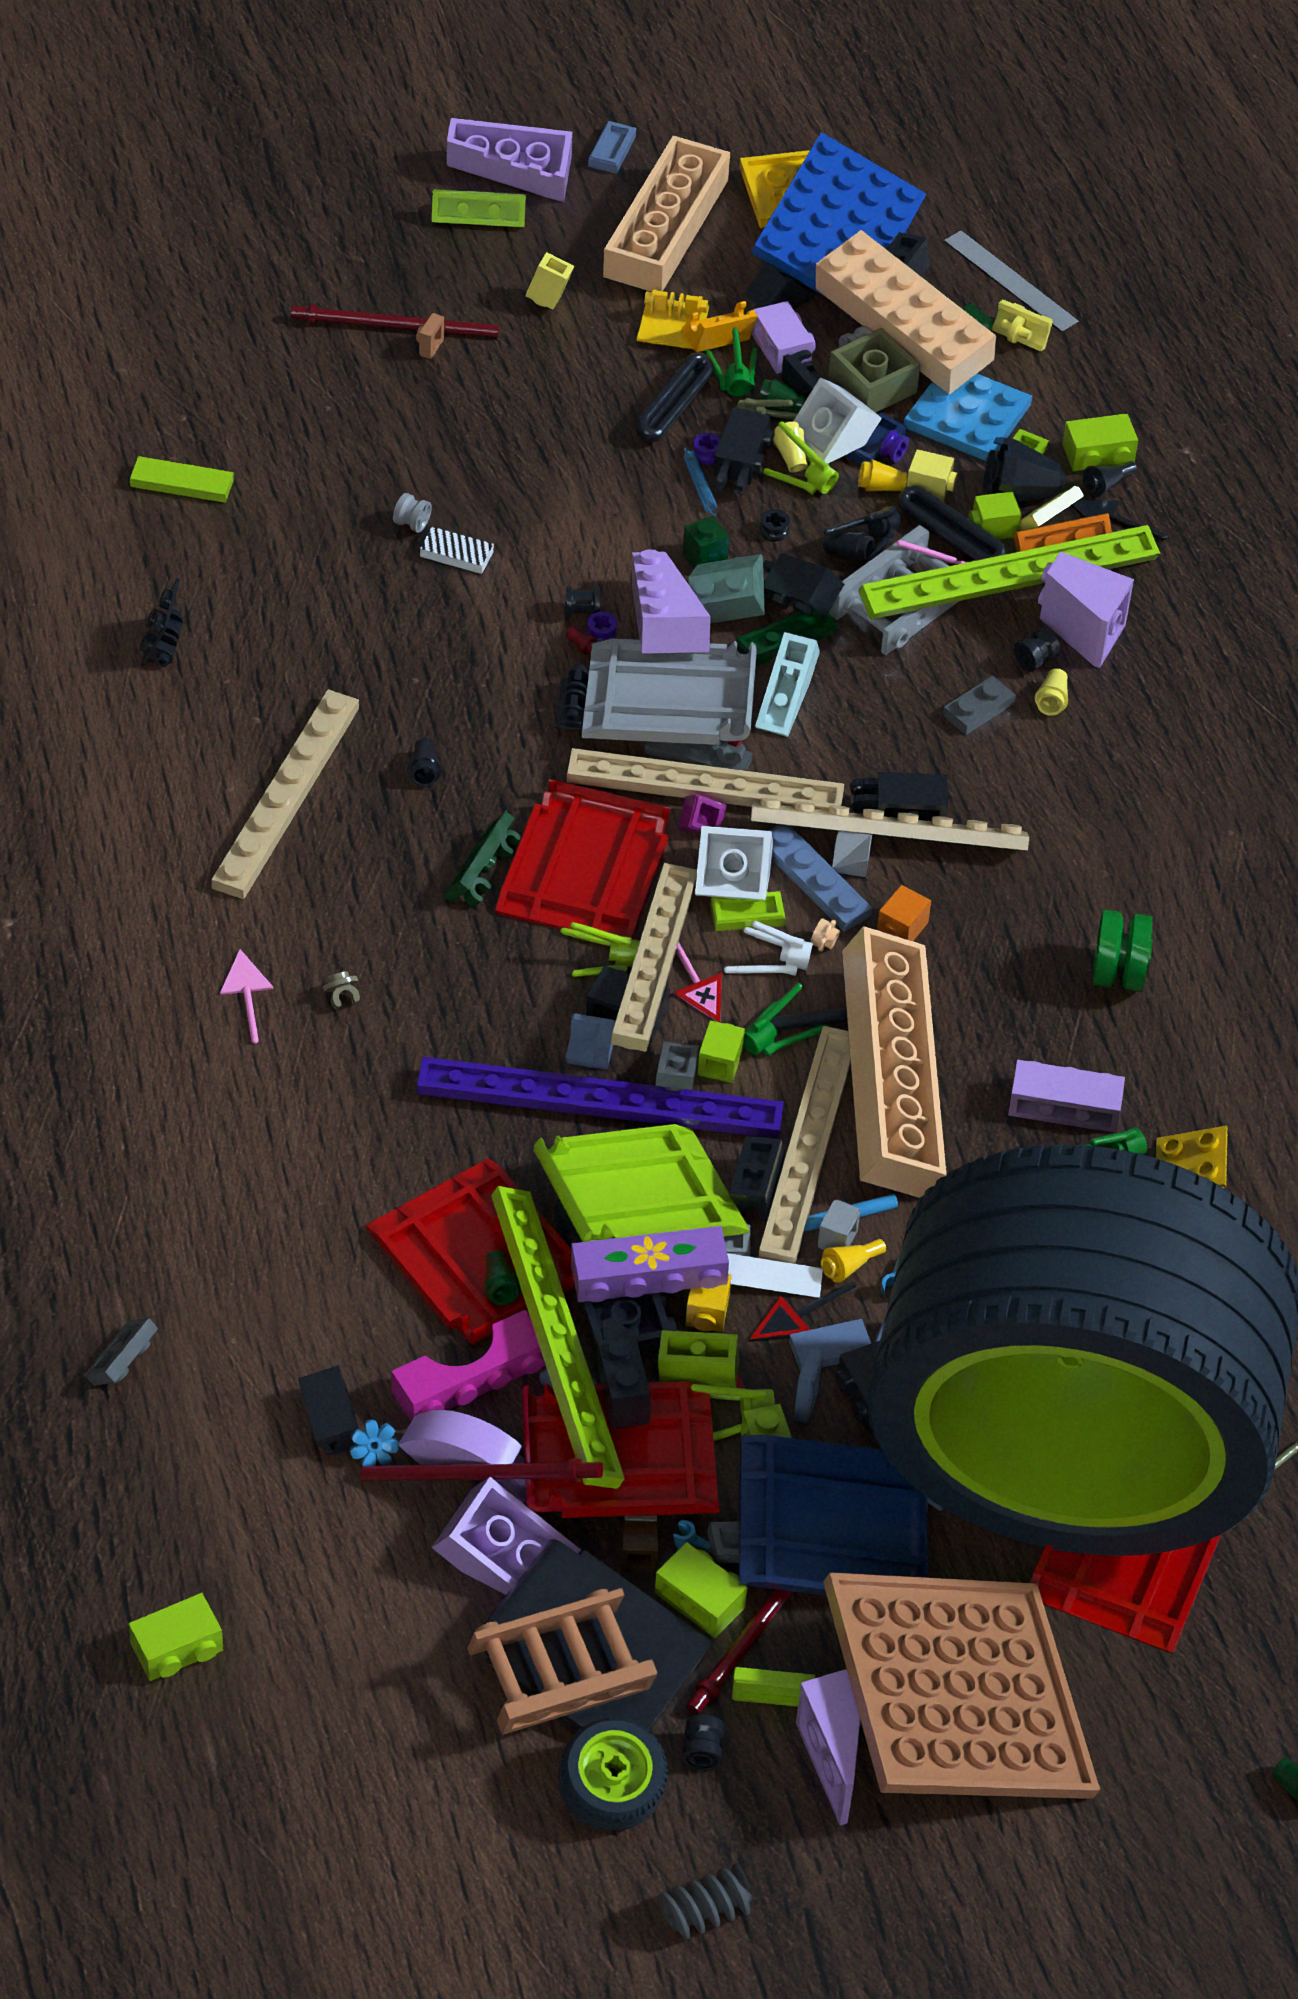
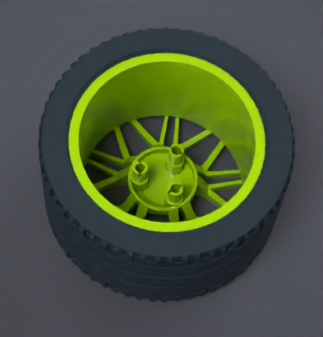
(1087, 1351)

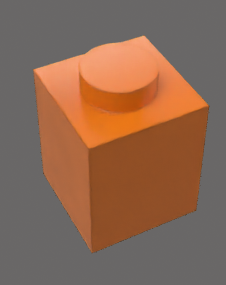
(904, 914)

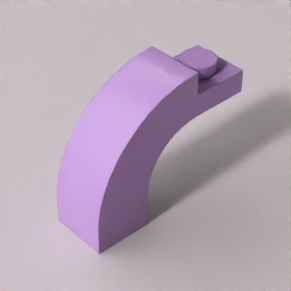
(462, 1439)

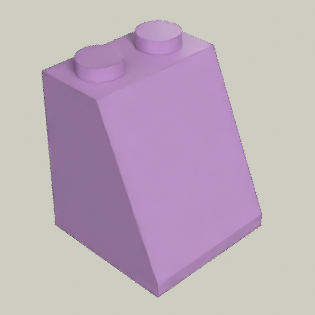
(1085, 605)

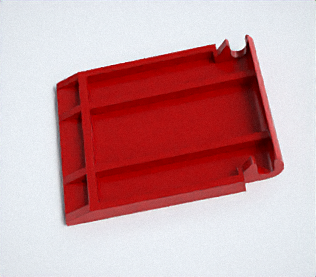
(586, 860)
(444, 1243)
(664, 1463)
(1128, 1594)

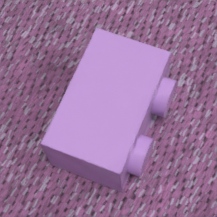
(781, 333)

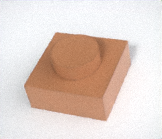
(430, 336)

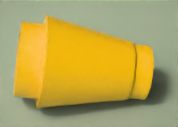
(881, 477)

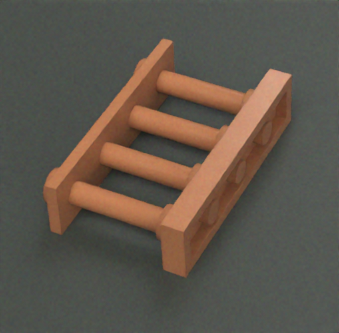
(556, 1698)

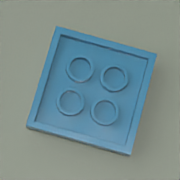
(969, 415)

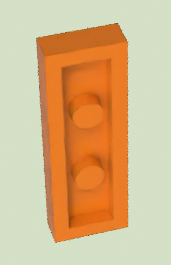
(1062, 532)

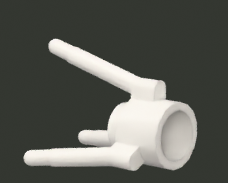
(794, 951)

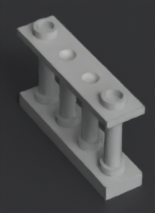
(891, 564)

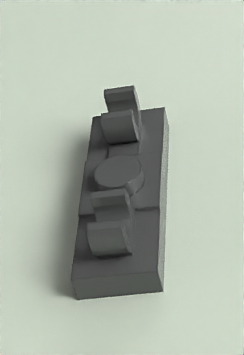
(702, 754)

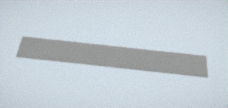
(1011, 280)

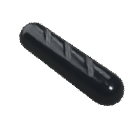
(674, 397)
(949, 524)

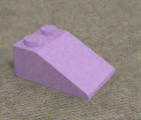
(495, 1536)
(830, 1732)

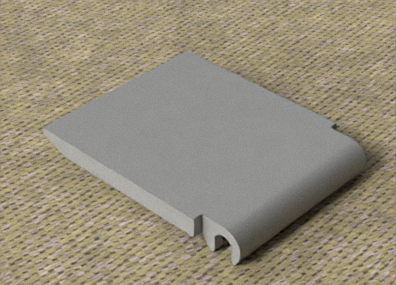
(669, 694)

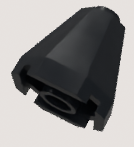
(1021, 471)

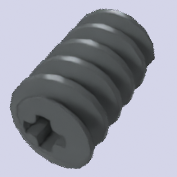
(706, 1901)

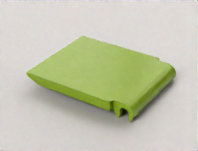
(638, 1183)

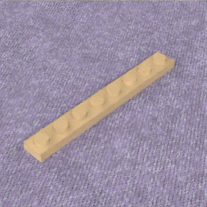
(687, 779)
(285, 794)
(875, 822)
(654, 958)
(807, 1148)

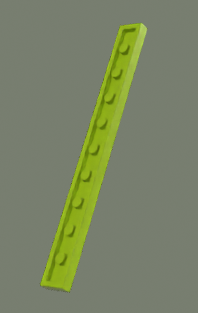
(1002, 572)
(556, 1334)

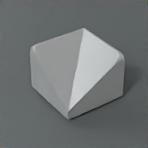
(852, 853)
(839, 1225)

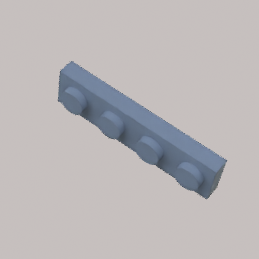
(818, 878)

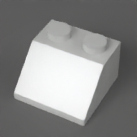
(835, 421)
(734, 863)

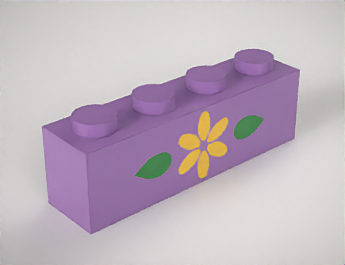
(649, 1264)

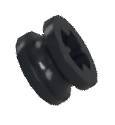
(771, 532)

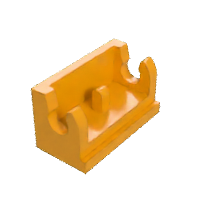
(718, 330)

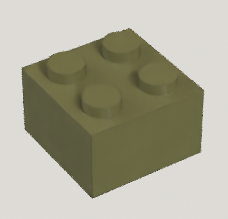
(875, 370)

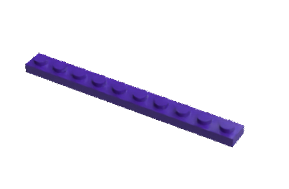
(599, 1097)

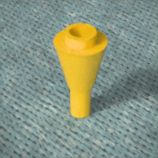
(844, 1260)

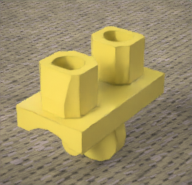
(1022, 325)

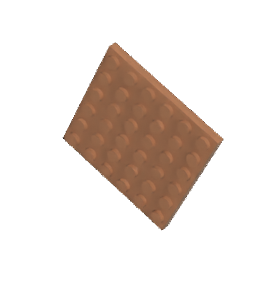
(959, 1687)

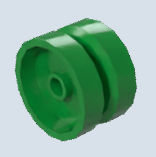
(1128, 950)

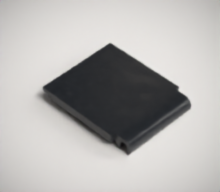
(648, 1628)

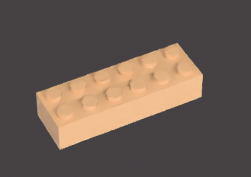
(666, 214)
(922, 320)

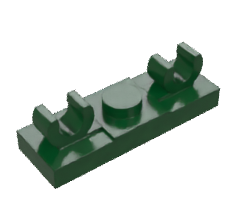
(482, 859)

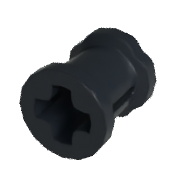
(584, 608)

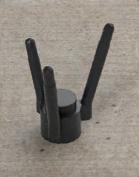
(880, 523)

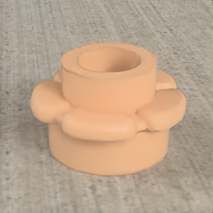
(825, 934)

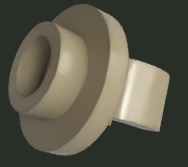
(342, 983)

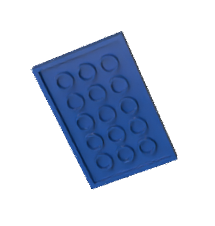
(830, 203)

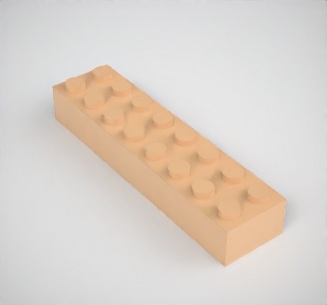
(893, 1063)

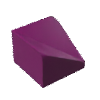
(700, 812)

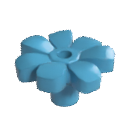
(374, 1444)

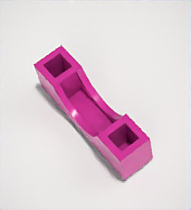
(434, 1386)

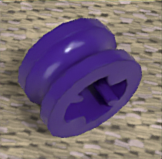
(705, 441)
(894, 446)
(599, 620)

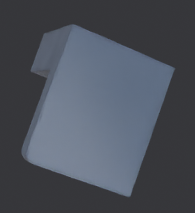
(590, 1041)

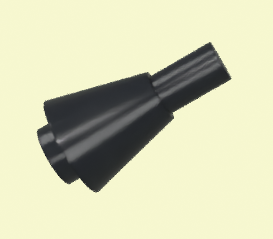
(1100, 479)

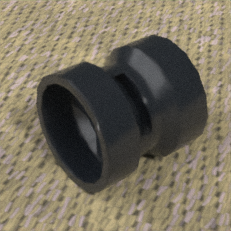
(1039, 648)
(703, 1747)

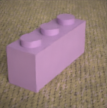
(1066, 1096)

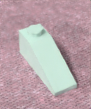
(788, 684)

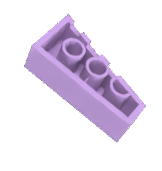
(512, 155)
(666, 607)

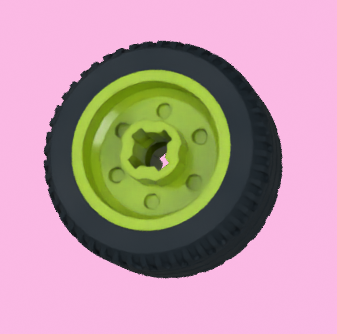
(587, 1779)

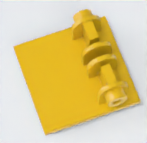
(665, 317)
(1197, 1151)

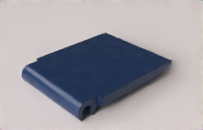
(824, 1512)

